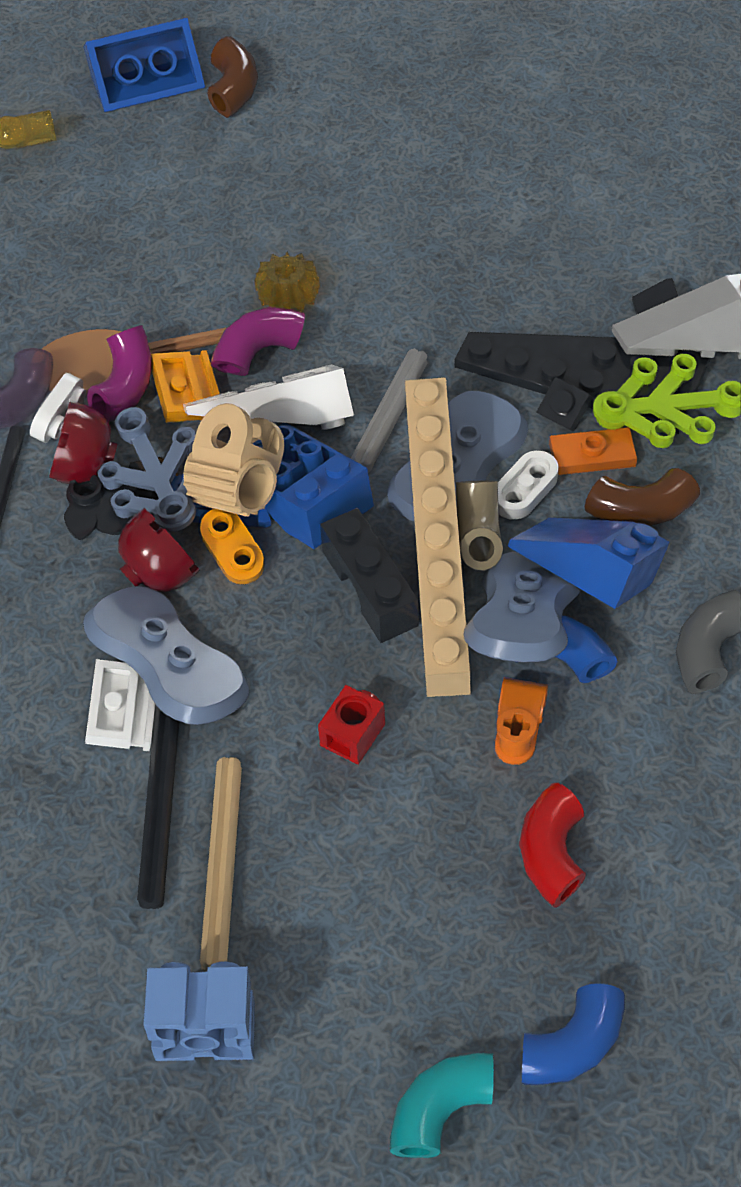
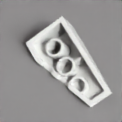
(301, 398)

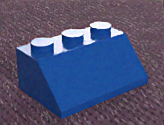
(144, 65)

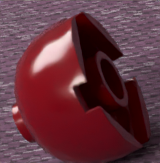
(82, 445)
(153, 555)

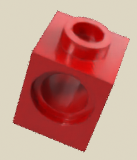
(347, 739)

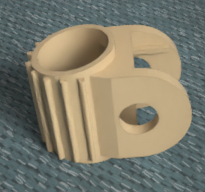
(235, 473)

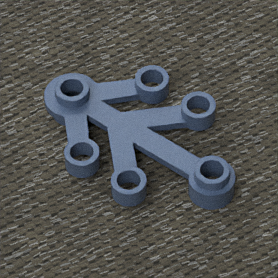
(173, 508)

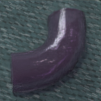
(26, 387)

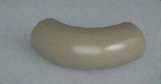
(479, 523)

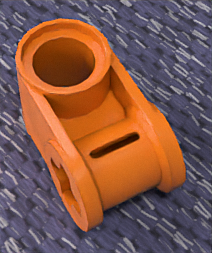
(519, 719)

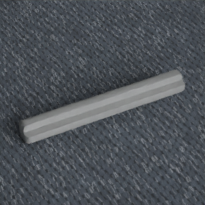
(389, 410)

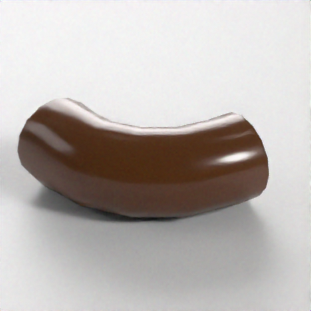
(238, 76)
(643, 504)

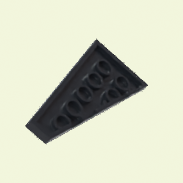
(581, 361)

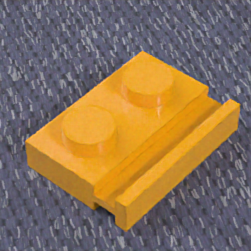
(182, 380)

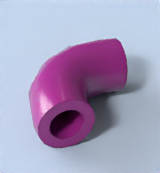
(252, 333)
(128, 377)

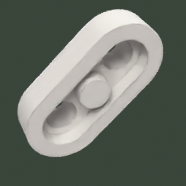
(51, 414)
(522, 486)

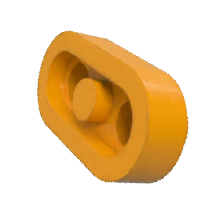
(230, 544)

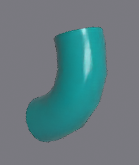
(433, 1098)

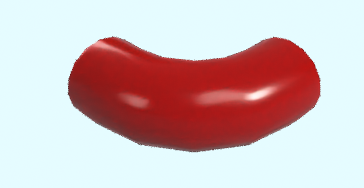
(545, 847)

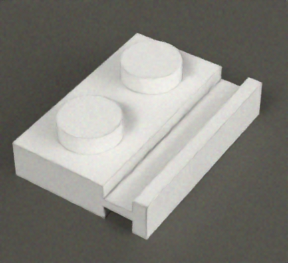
(119, 708)

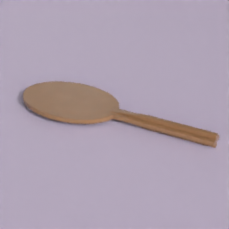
(90, 357)

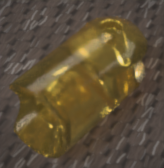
(26, 130)

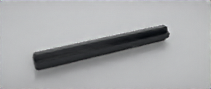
(158, 811)

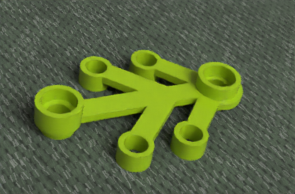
(621, 408)

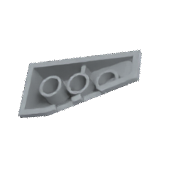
(697, 321)

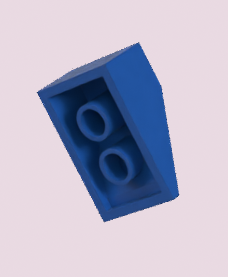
(596, 556)

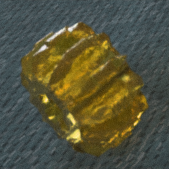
(287, 282)

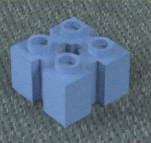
(200, 1012)

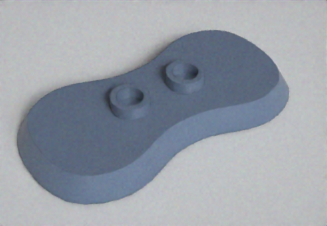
(482, 435)
(521, 612)
(179, 670)

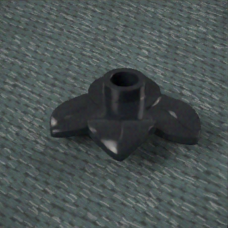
(93, 510)

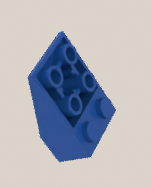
(315, 486)

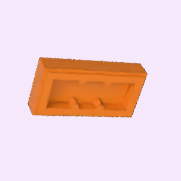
(593, 451)

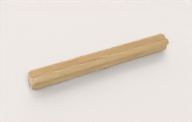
(221, 862)

